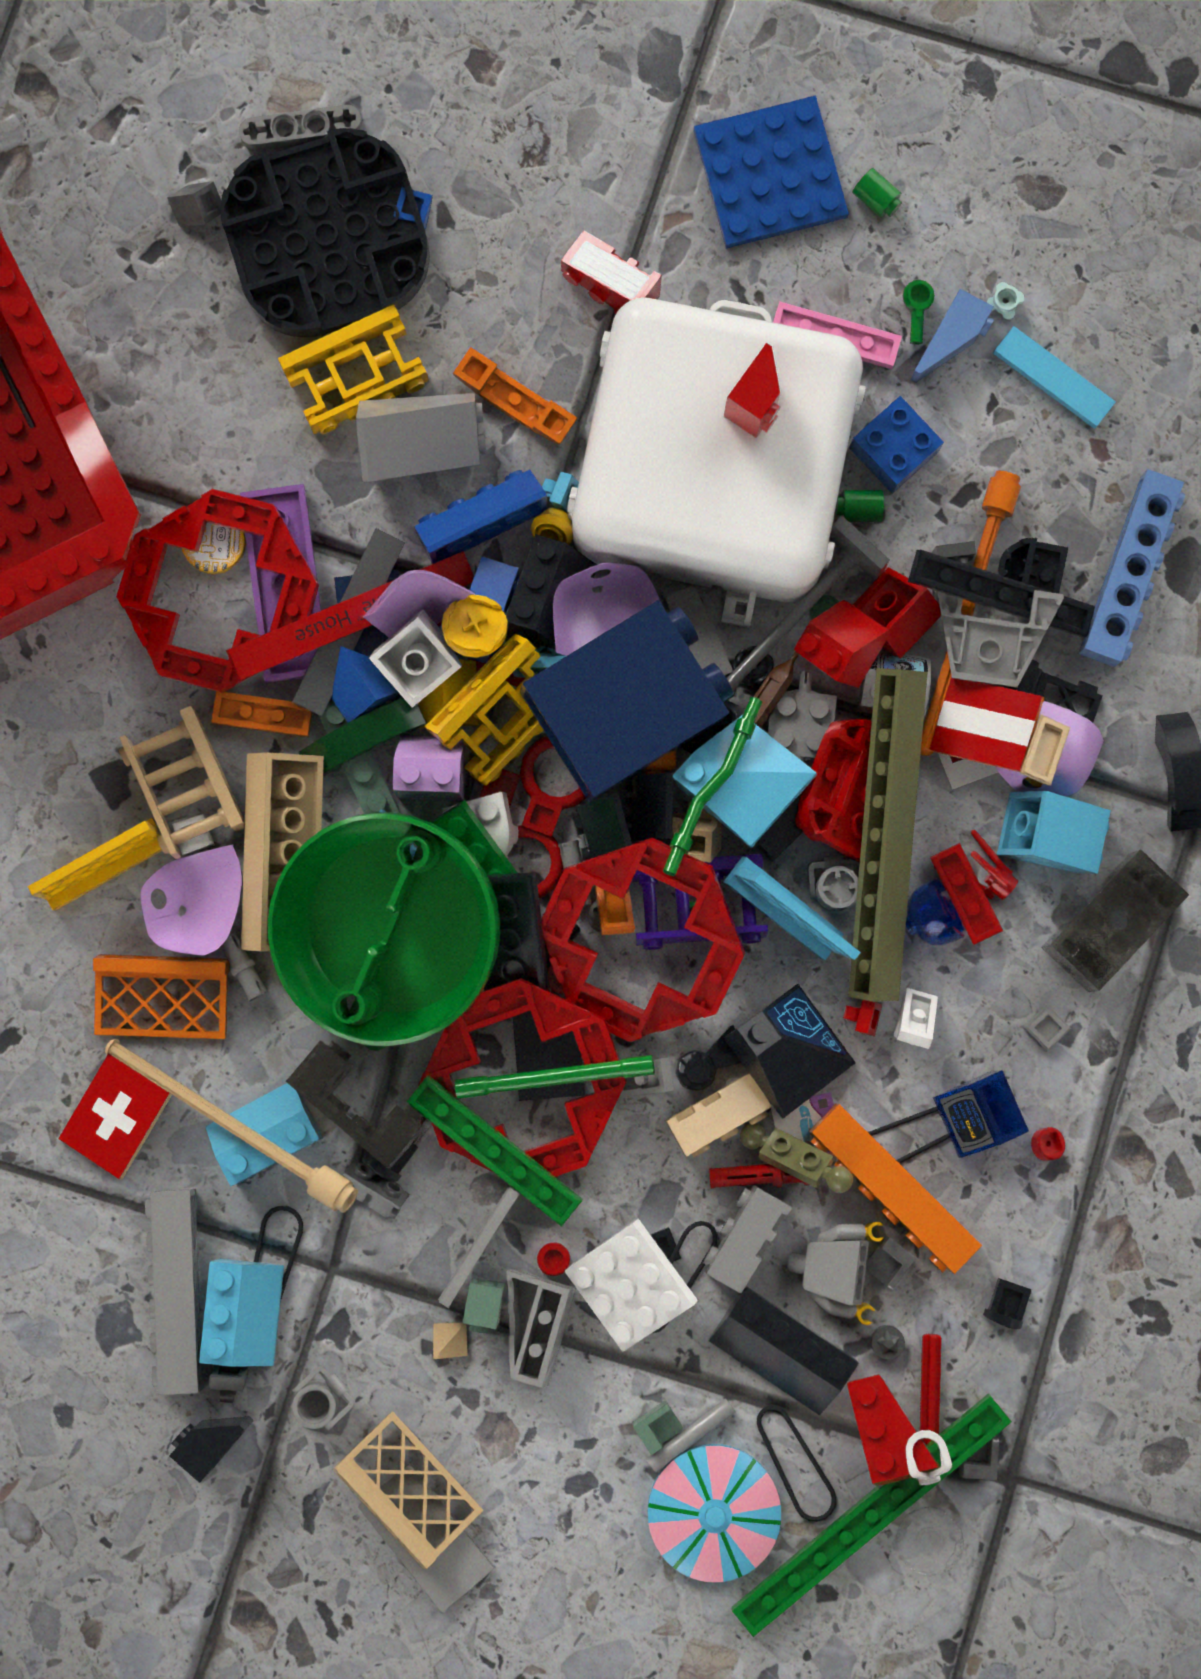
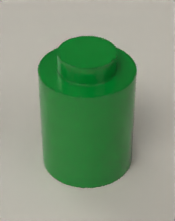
(878, 193)
(861, 505)

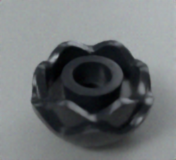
(762, 670)

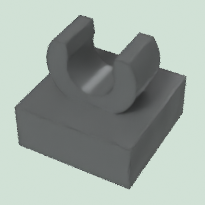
(228, 1381)

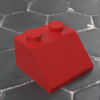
(756, 395)
(901, 608)
(843, 643)

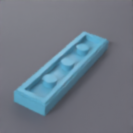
(1054, 377)

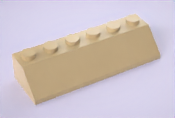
(280, 816)

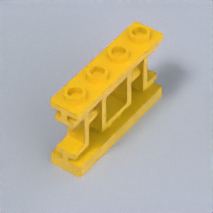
(343, 347)
(478, 698)

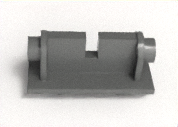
(386, 1194)

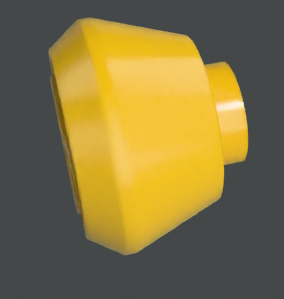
(554, 525)

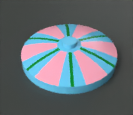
(714, 1513)

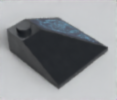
(789, 1050)

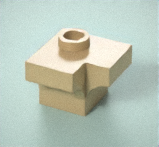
(706, 835)

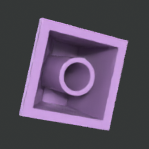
(428, 769)

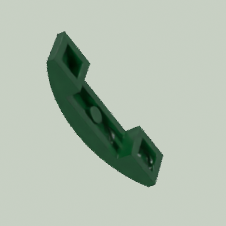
(365, 734)

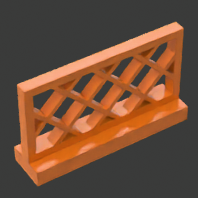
(167, 968)

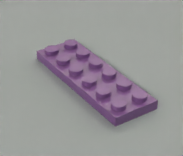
(267, 586)

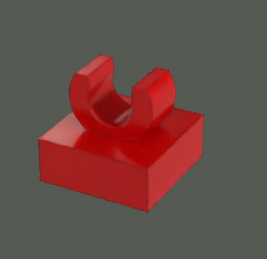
(866, 1017)

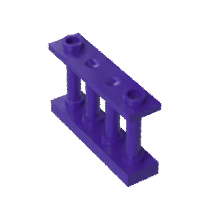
(654, 939)

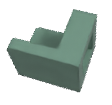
(657, 1426)

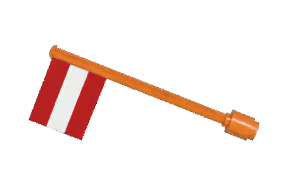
(974, 717)

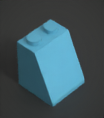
(1054, 831)

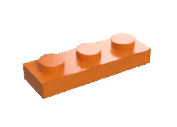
(261, 714)

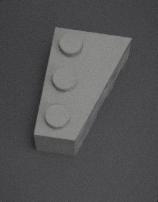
(746, 1238)
(537, 1324)

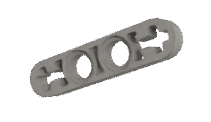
(300, 122)

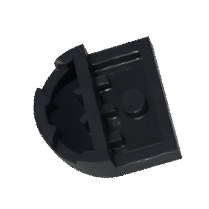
(1034, 564)

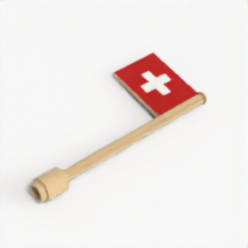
(129, 1099)

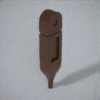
(774, 688)

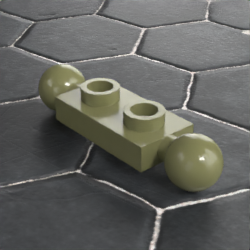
(796, 1157)

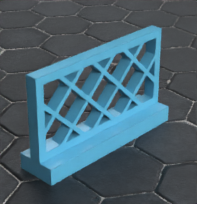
(788, 911)

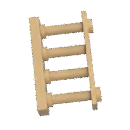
(214, 786)

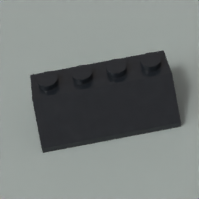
(783, 1350)

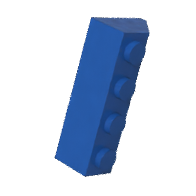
(482, 516)

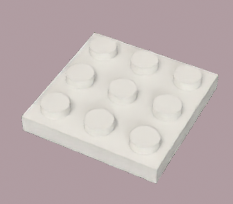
(630, 1285)

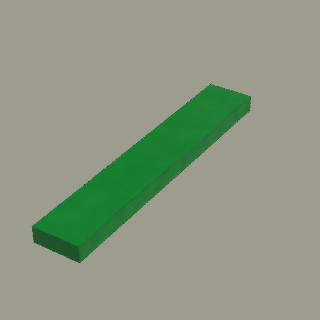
(494, 1150)

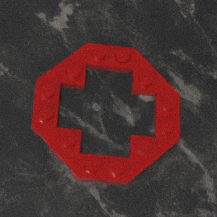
(185, 530)
(708, 918)
(552, 1018)

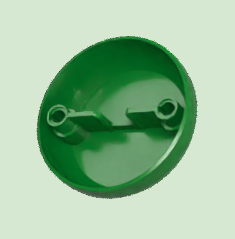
(384, 927)

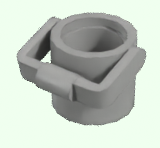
(837, 885)
(319, 1400)

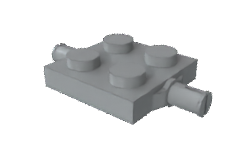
(802, 719)

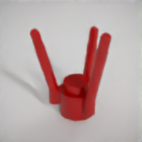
(1000, 878)

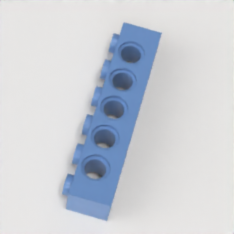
(1167, 495)

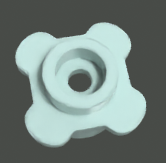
(1013, 296)

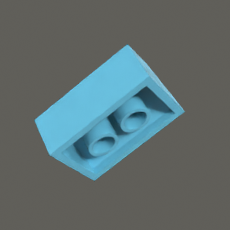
(276, 1116)
(241, 1313)

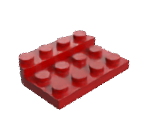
(835, 799)

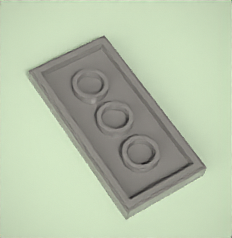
(456, 1567)

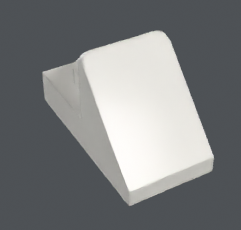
(916, 1018)

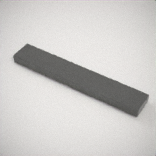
(370, 573)

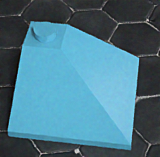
(758, 789)

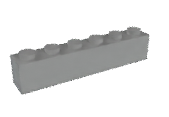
(175, 1291)

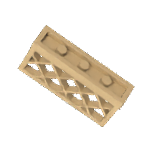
(386, 1511)

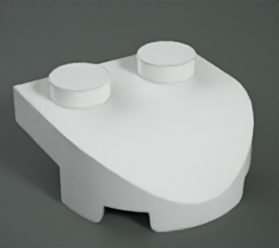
(496, 818)

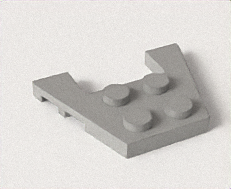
(992, 648)

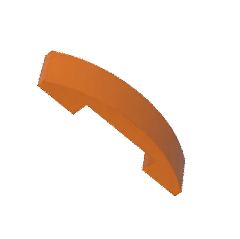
(514, 398)

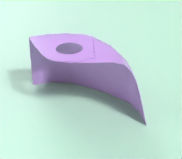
(410, 595)
(585, 615)
(1076, 758)
(210, 891)

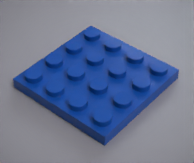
(770, 172)

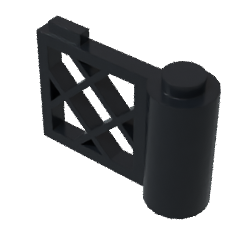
(1035, 681)

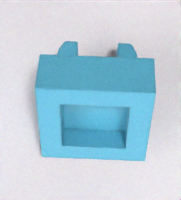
(560, 490)

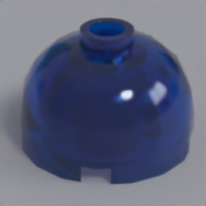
(933, 915)

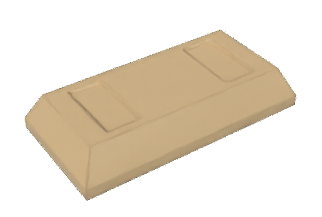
(1045, 750)

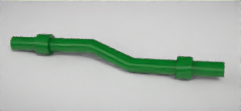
(682, 841)

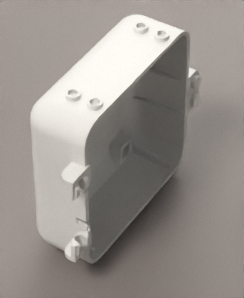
(688, 488)

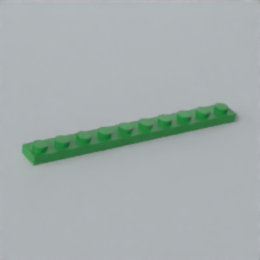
(863, 1522)

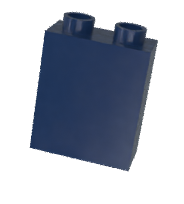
(627, 698)

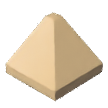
(449, 1340)

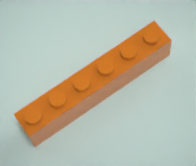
(895, 1189)

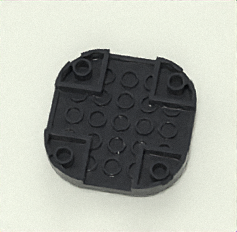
(321, 234)

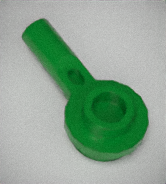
(918, 297)

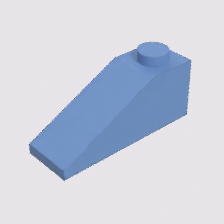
(958, 331)

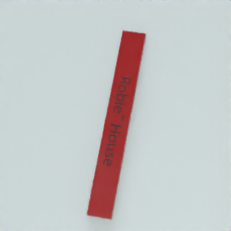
(326, 624)

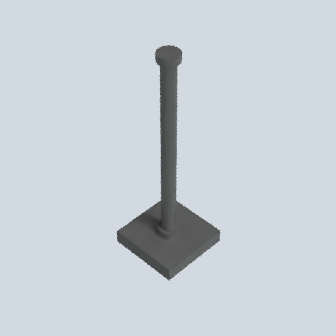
(856, 551)

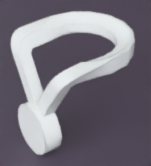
(932, 1477)

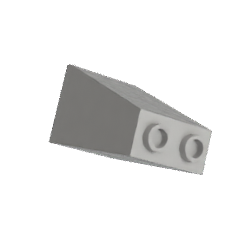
(418, 435)

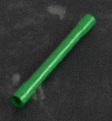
(624, 1068)

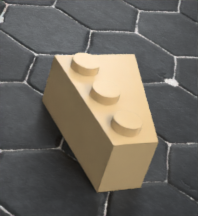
(718, 1115)

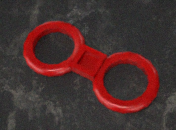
(544, 814)

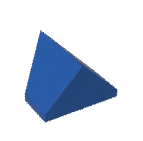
(359, 685)

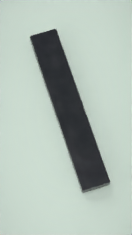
(994, 591)

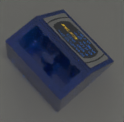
(980, 1113)

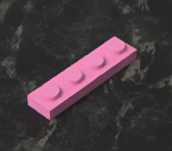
(873, 344)

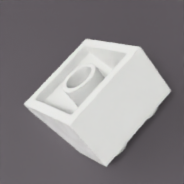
(416, 659)

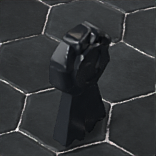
(698, 1069)

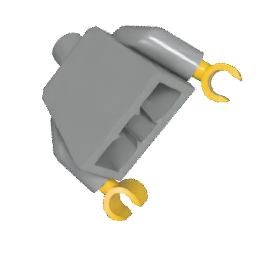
(837, 1269)

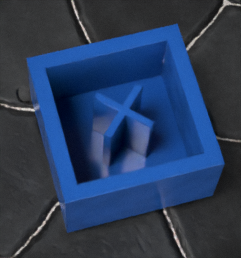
(896, 444)

